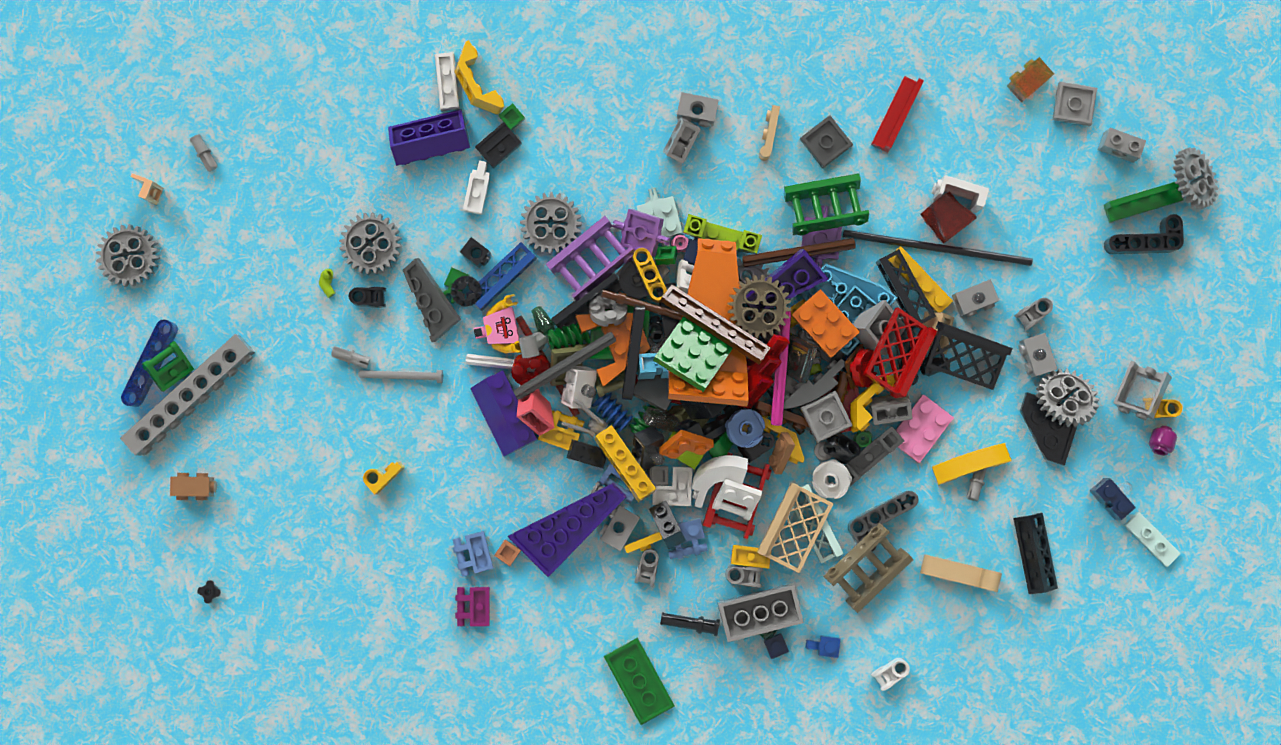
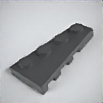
(435, 307)

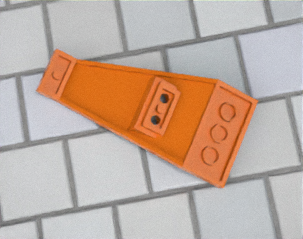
(710, 284)

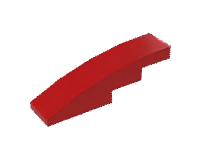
(760, 375)

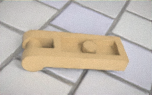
(768, 134)

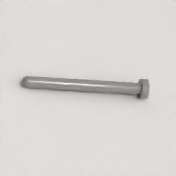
(402, 375)

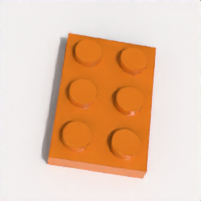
(825, 323)

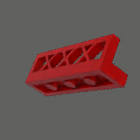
(896, 113)

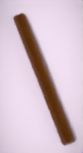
(785, 254)

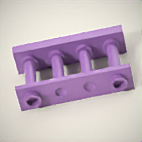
(584, 241)

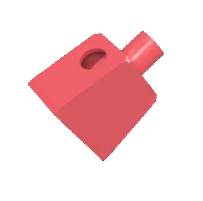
(536, 412)

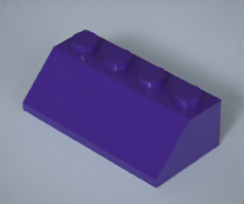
(428, 137)
(499, 409)

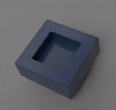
(776, 646)

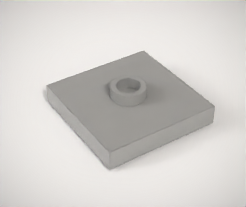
(1074, 103)
(826, 416)

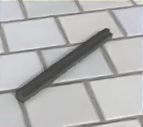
(565, 365)

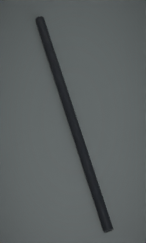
(937, 247)

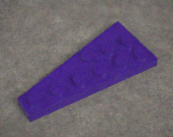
(560, 533)

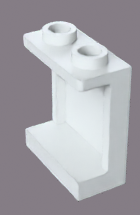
(963, 189)

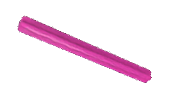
(780, 377)

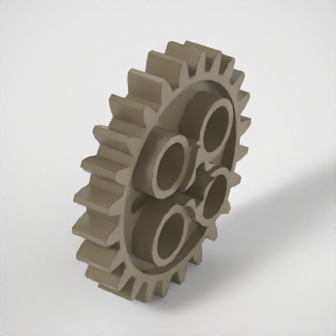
(760, 288)

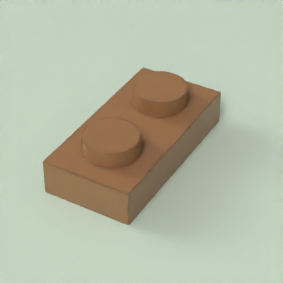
(781, 453)

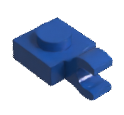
(827, 646)

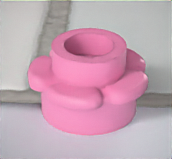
(680, 238)

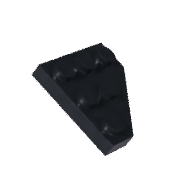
(1050, 437)

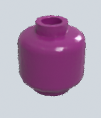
(1163, 440)

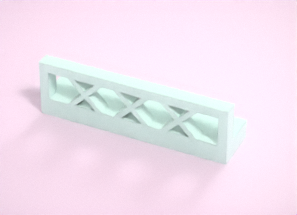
(826, 530)

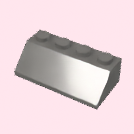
(760, 612)

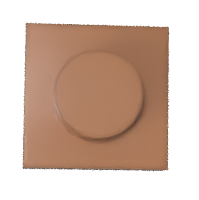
(507, 552)

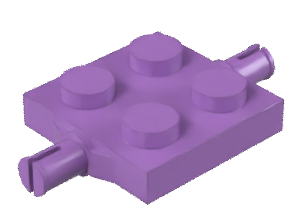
(641, 231)
(821, 237)

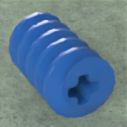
(612, 411)

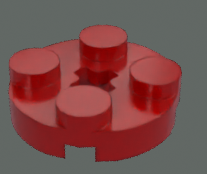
(521, 365)
(858, 366)

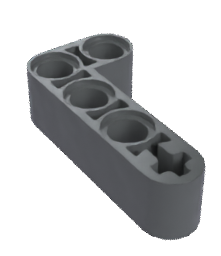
(884, 516)

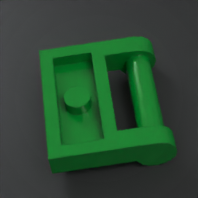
(172, 371)

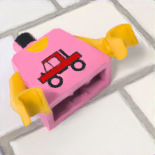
(500, 327)

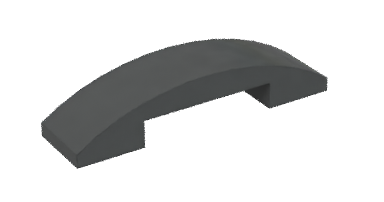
(873, 453)

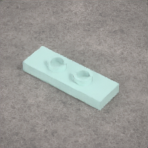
(1152, 539)

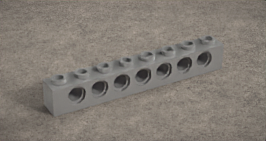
(134, 437)

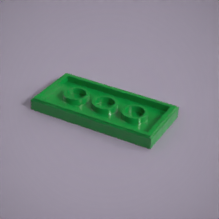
(639, 681)

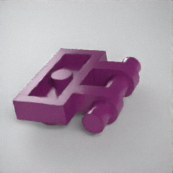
(479, 606)

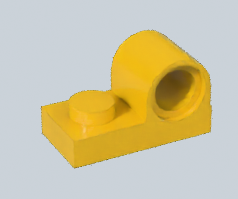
(392, 471)

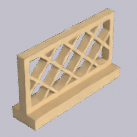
(778, 524)

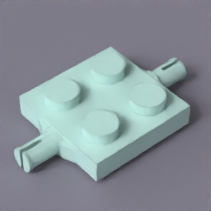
(663, 209)

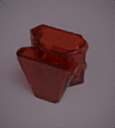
(947, 217)

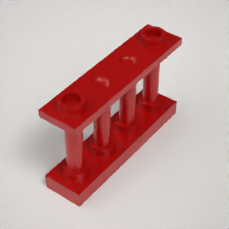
(713, 518)

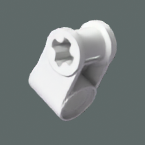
(890, 674)

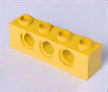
(625, 463)

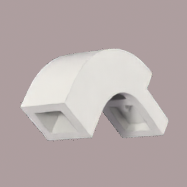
(715, 471)

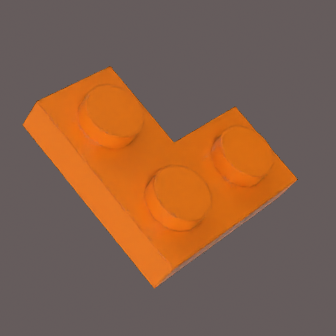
(685, 441)

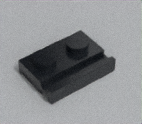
(498, 145)

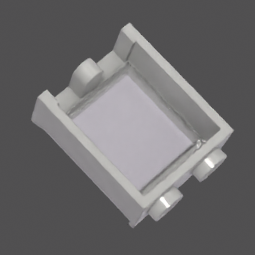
(1141, 391)

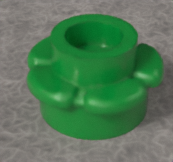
(863, 443)

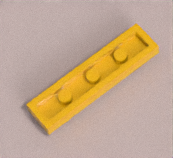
(934, 294)

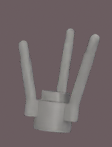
(596, 424)

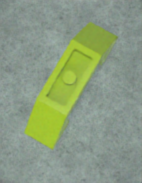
(745, 241)

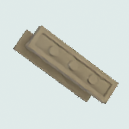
(879, 579)

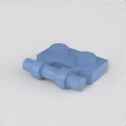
(691, 531)
(478, 553)

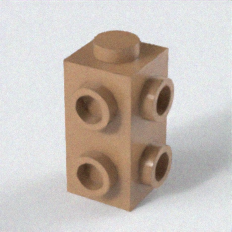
(198, 486)

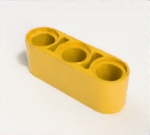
(649, 265)

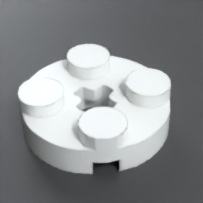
(839, 472)

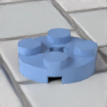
(755, 429)

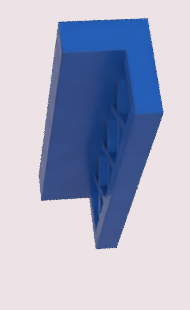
(506, 278)

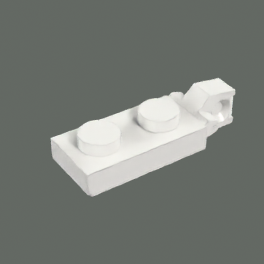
(477, 189)

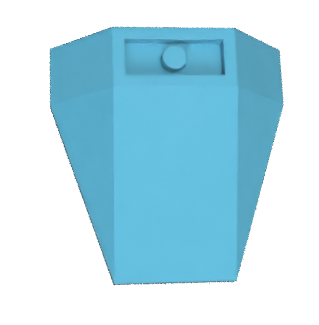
(851, 296)

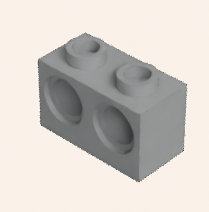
(681, 140)

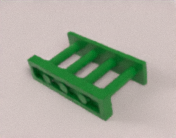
(826, 187)

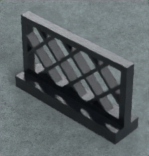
(581, 307)
(968, 339)

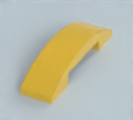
(971, 463)

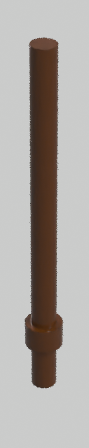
(621, 299)

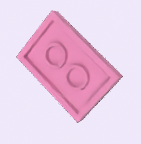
(924, 429)

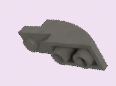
(808, 392)

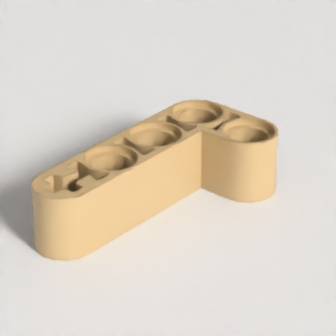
(961, 573)

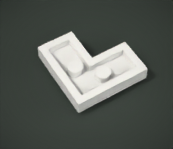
(680, 492)

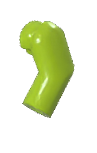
(325, 282)

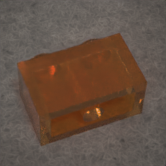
(1030, 79)

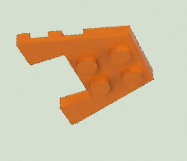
(618, 349)

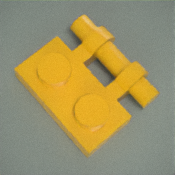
(559, 436)

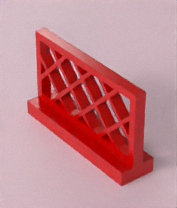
(914, 357)

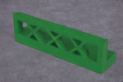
(1142, 202)

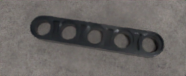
(633, 352)

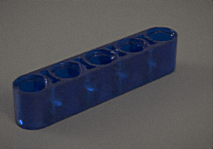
(149, 352)

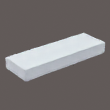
(447, 81)

